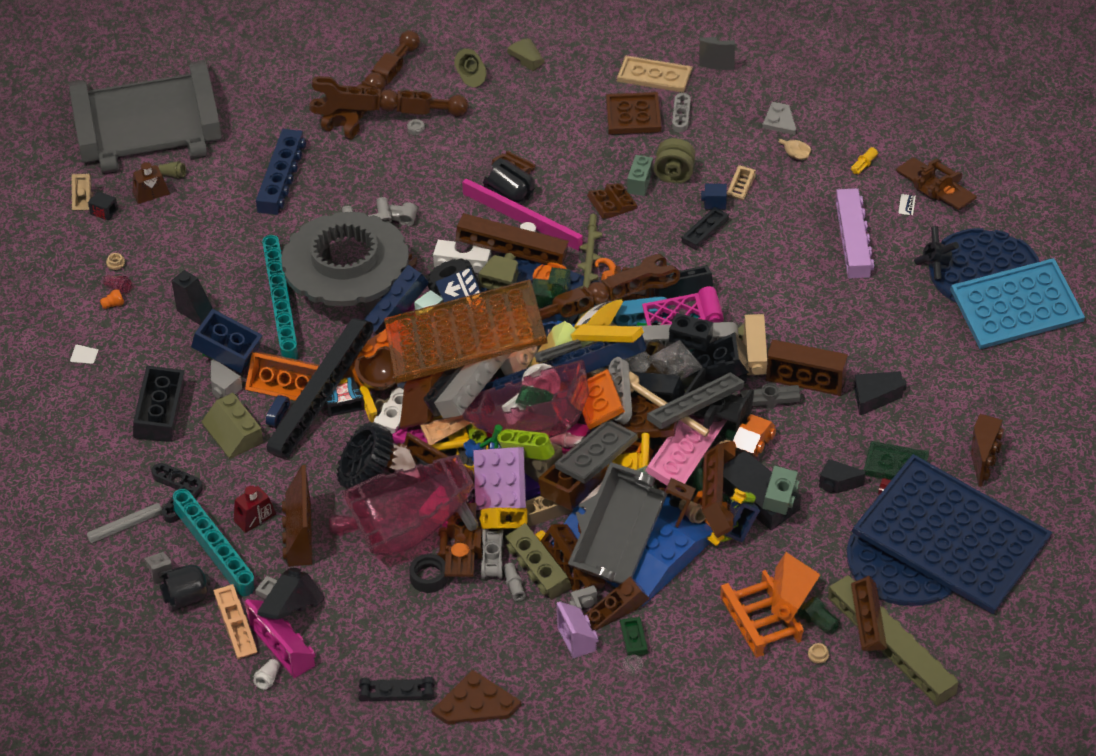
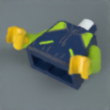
(744, 515)

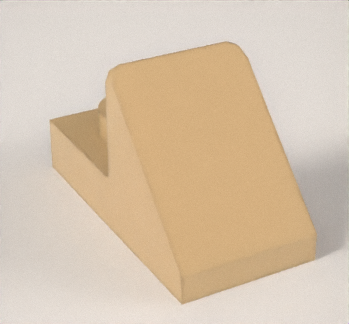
(81, 191)

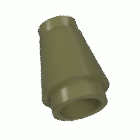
(173, 169)

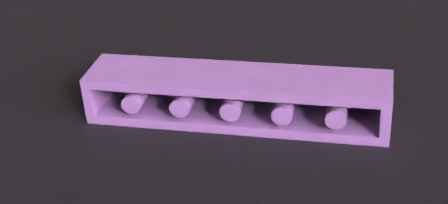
(853, 233)

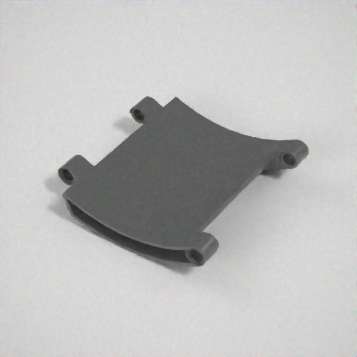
(145, 117)

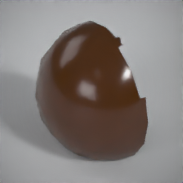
(376, 371)

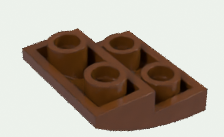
(612, 200)

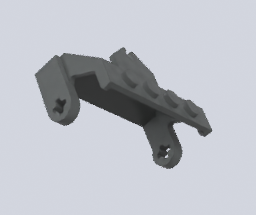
(617, 524)

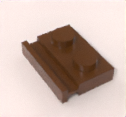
(518, 161)

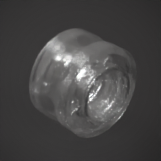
(638, 362)

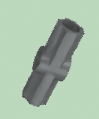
(772, 395)

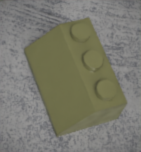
(232, 426)

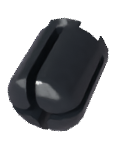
(510, 181)

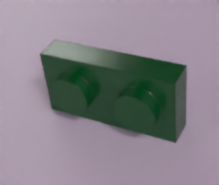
(633, 636)

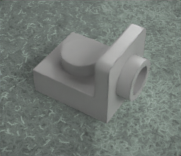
(584, 597)

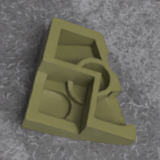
(526, 53)

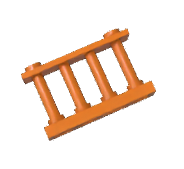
(749, 627)

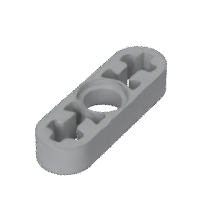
(681, 108)

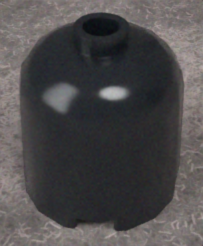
(183, 586)

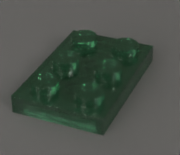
(887, 459)

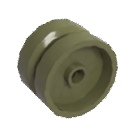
(674, 160)

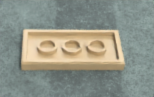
(654, 74)

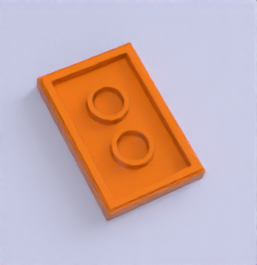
(602, 401)

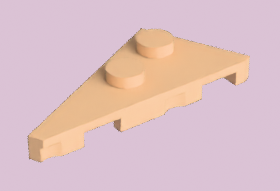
(441, 428)

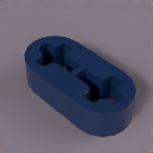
(277, 410)

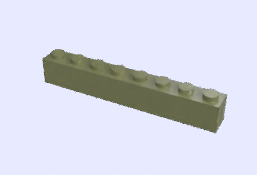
(901, 648)

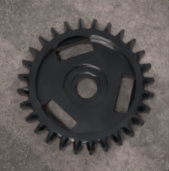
(365, 454)

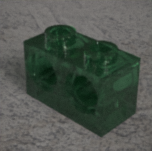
(531, 396)

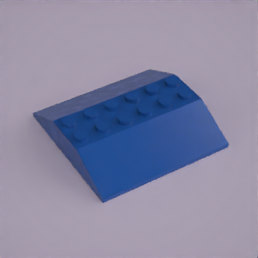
(667, 548)

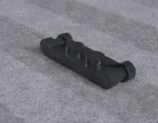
(396, 689)

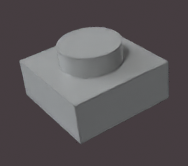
(265, 587)

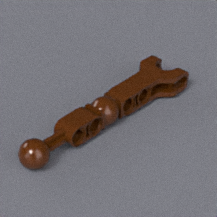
(380, 76)
(372, 99)
(614, 287)

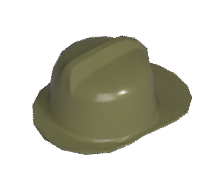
(470, 67)

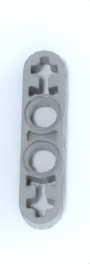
(620, 370)

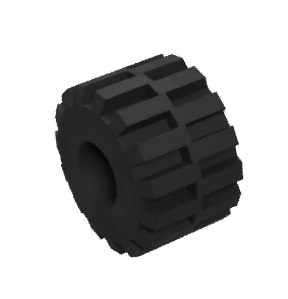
(447, 269)

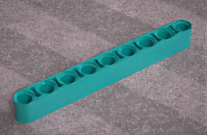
(280, 297)

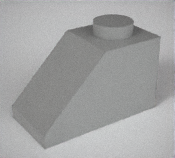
(224, 380)

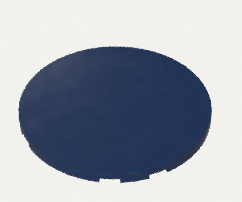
(981, 255)
(894, 579)

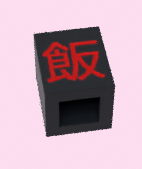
(102, 205)

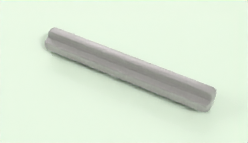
(124, 523)

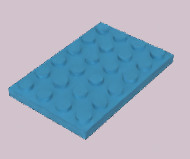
(1017, 303)

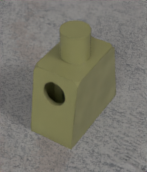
(499, 272)

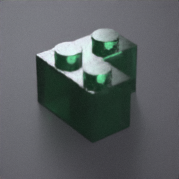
(547, 290)

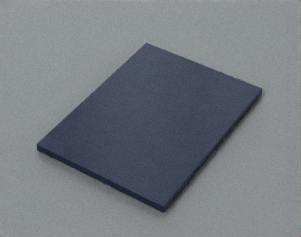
(952, 533)

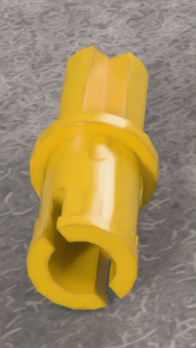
(864, 160)

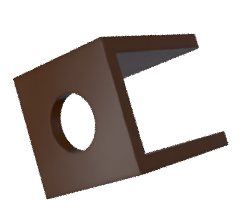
(687, 495)

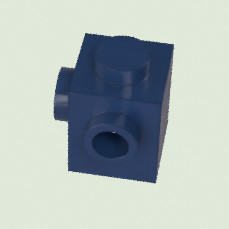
(714, 196)

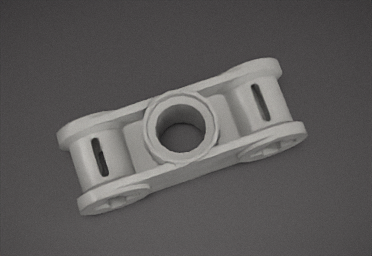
(492, 554)

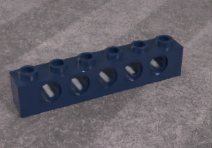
(280, 172)

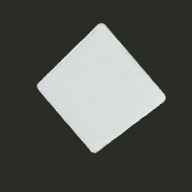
(84, 354)

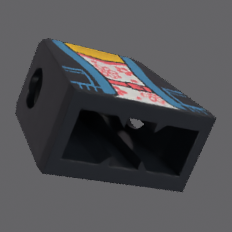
(345, 398)

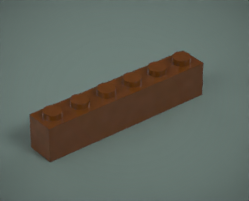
(511, 240)

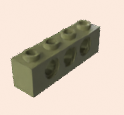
(523, 539)

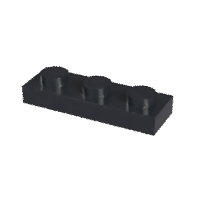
(705, 228)

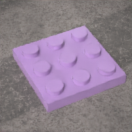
(499, 478)

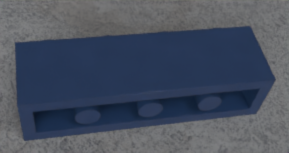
(398, 299)

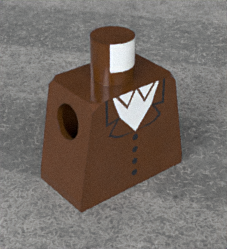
(148, 183)

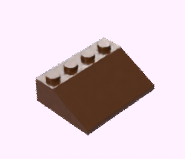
(297, 521)

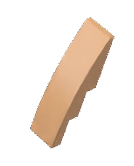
(235, 621)

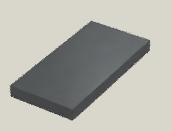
(596, 451)

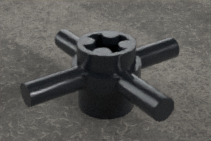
(936, 253)

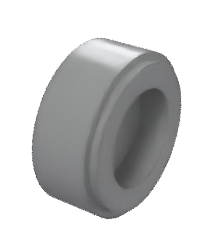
(415, 127)

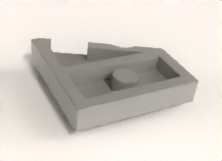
(779, 119)

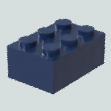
(226, 341)

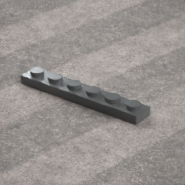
(695, 400)

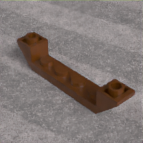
(717, 516)

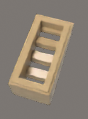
(743, 172)

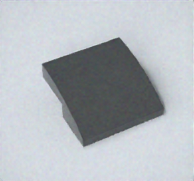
(716, 54)

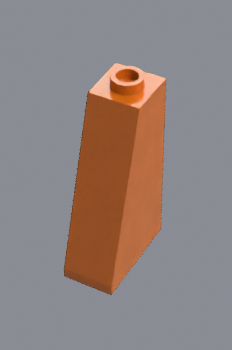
(791, 586)

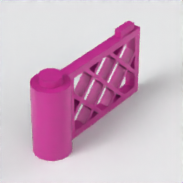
(706, 306)

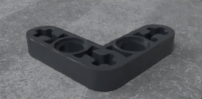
(172, 473)

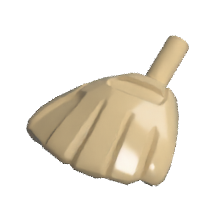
(796, 149)

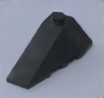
(290, 593)

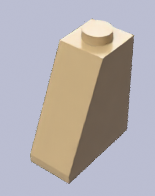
(755, 342)

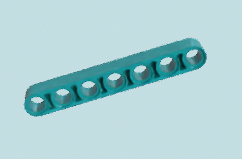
(213, 542)

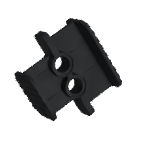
(729, 408)

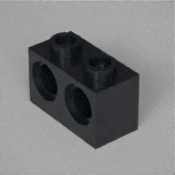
(691, 331)

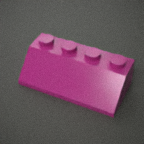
(281, 640)

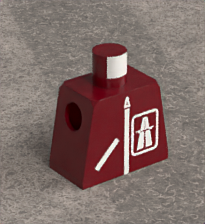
(252, 508)

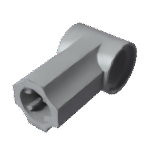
(403, 214)

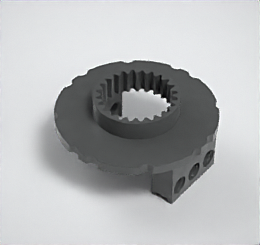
(367, 282)

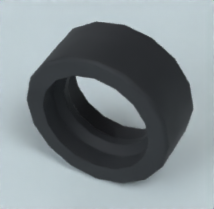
(428, 585)

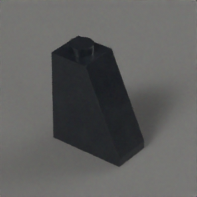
(191, 297)
(877, 390)

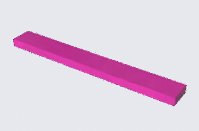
(521, 213)

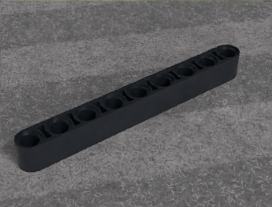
(320, 387)

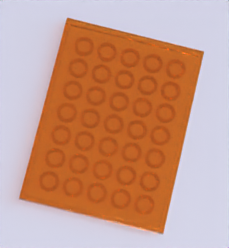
(464, 331)

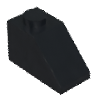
(840, 477)

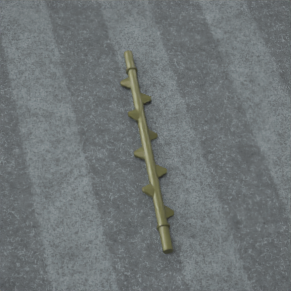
(590, 255)

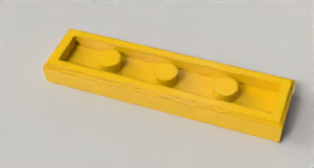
(599, 333)

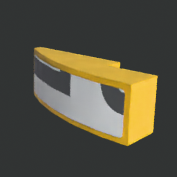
(600, 314)

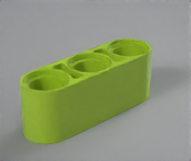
(535, 444)

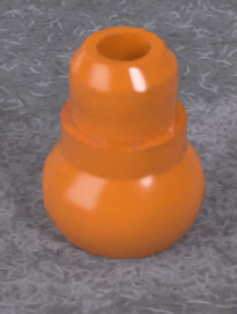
(113, 299)

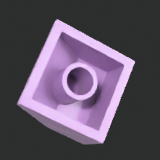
(575, 630)

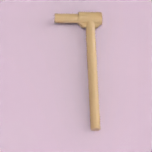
(634, 385)

